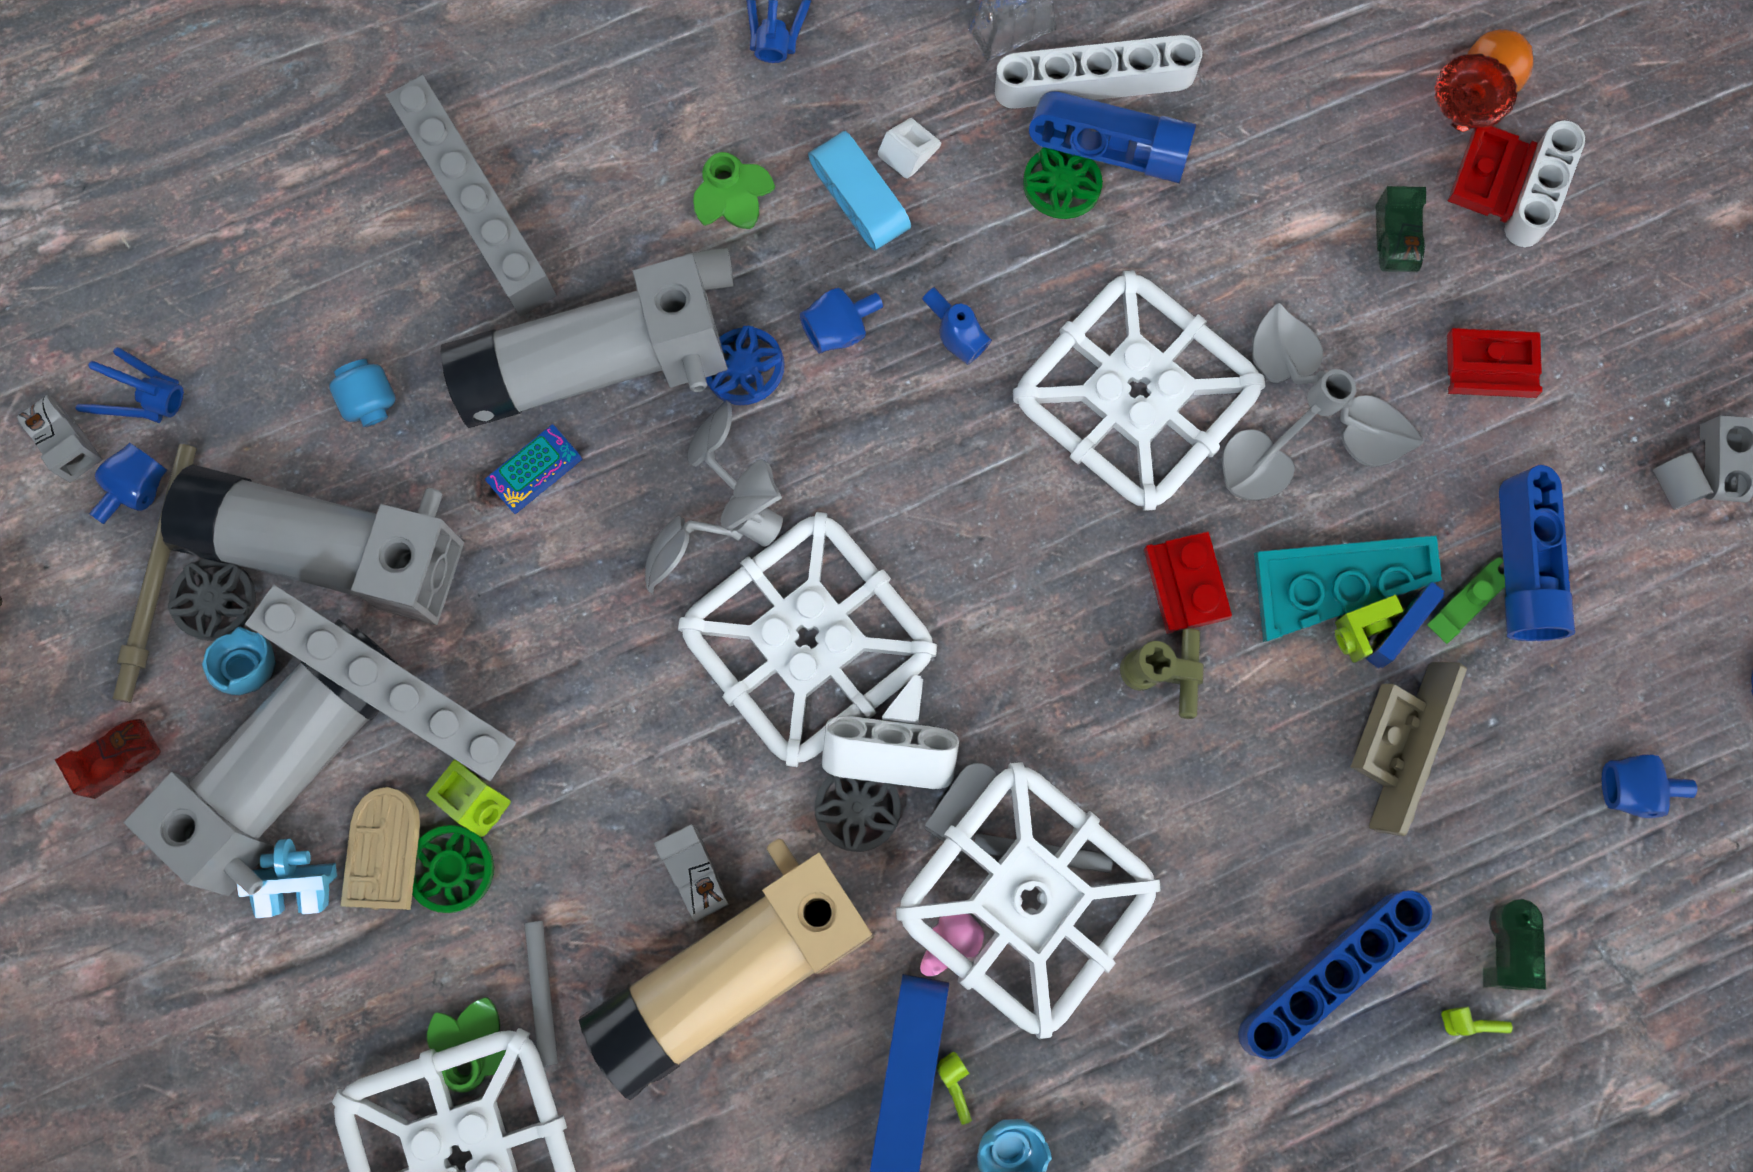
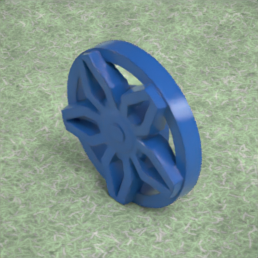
(746, 367)

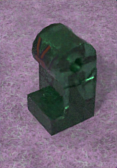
(1400, 228)
(1518, 947)

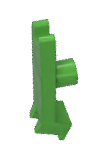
(1468, 602)

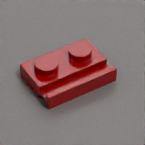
(1492, 172)
(1494, 362)
(1187, 582)

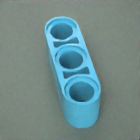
(859, 190)

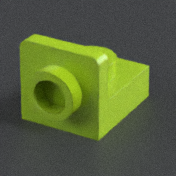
(1371, 619)
(468, 799)

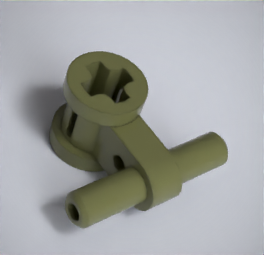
(1158, 663)

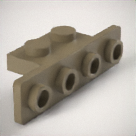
(1403, 743)

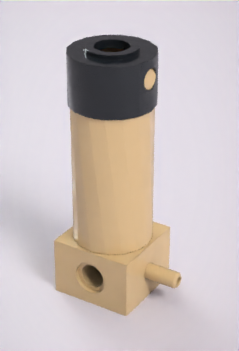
(723, 976)

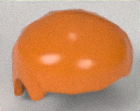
(1510, 49)

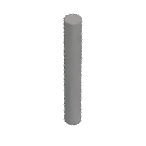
(1083, 859)
(540, 992)

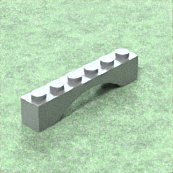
(471, 195)
(380, 682)

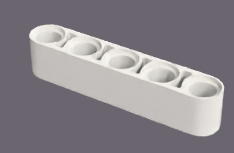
(1113, 59)

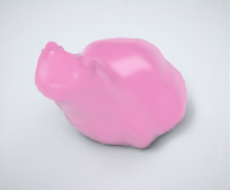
(962, 933)

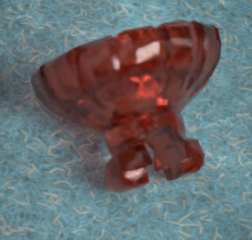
(1475, 91)

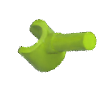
(1460, 1022)
(951, 1071)

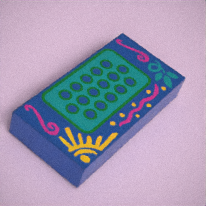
(533, 469)
(1406, 625)

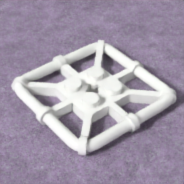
(1140, 417)
(807, 608)
(999, 902)
(470, 1125)

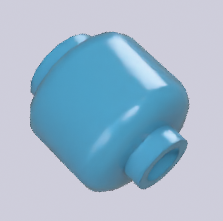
(362, 392)

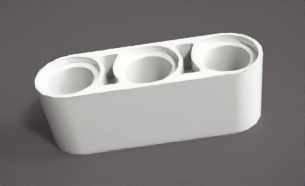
(1554, 169)
(889, 752)

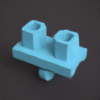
(308, 881)

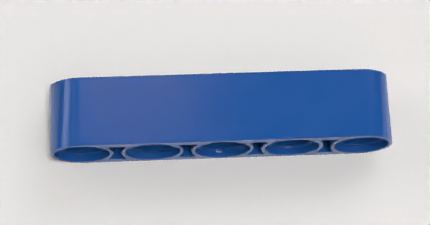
(1357, 970)
(910, 1075)

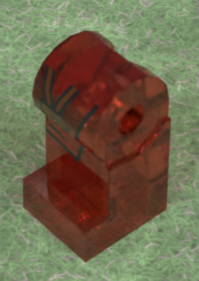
(109, 759)

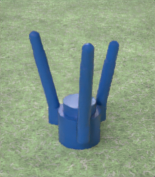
(772, 40)
(157, 395)

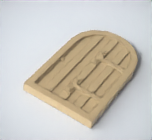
(382, 851)

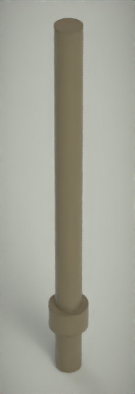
(134, 655)

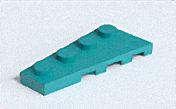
(1327, 581)

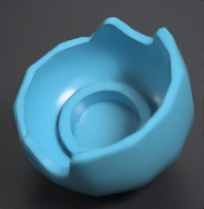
(239, 662)
(1013, 1147)

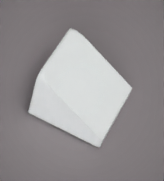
(908, 147)
(907, 704)

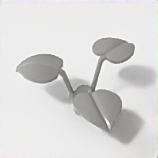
(1288, 349)
(743, 514)

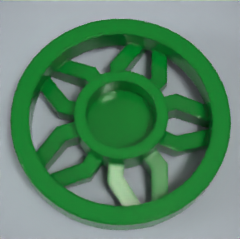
(1062, 183)
(452, 869)

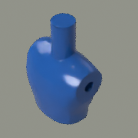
(836, 321)
(958, 327)
(129, 480)
(1642, 787)

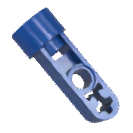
(1123, 136)
(1535, 557)

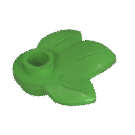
(734, 196)
(474, 1022)

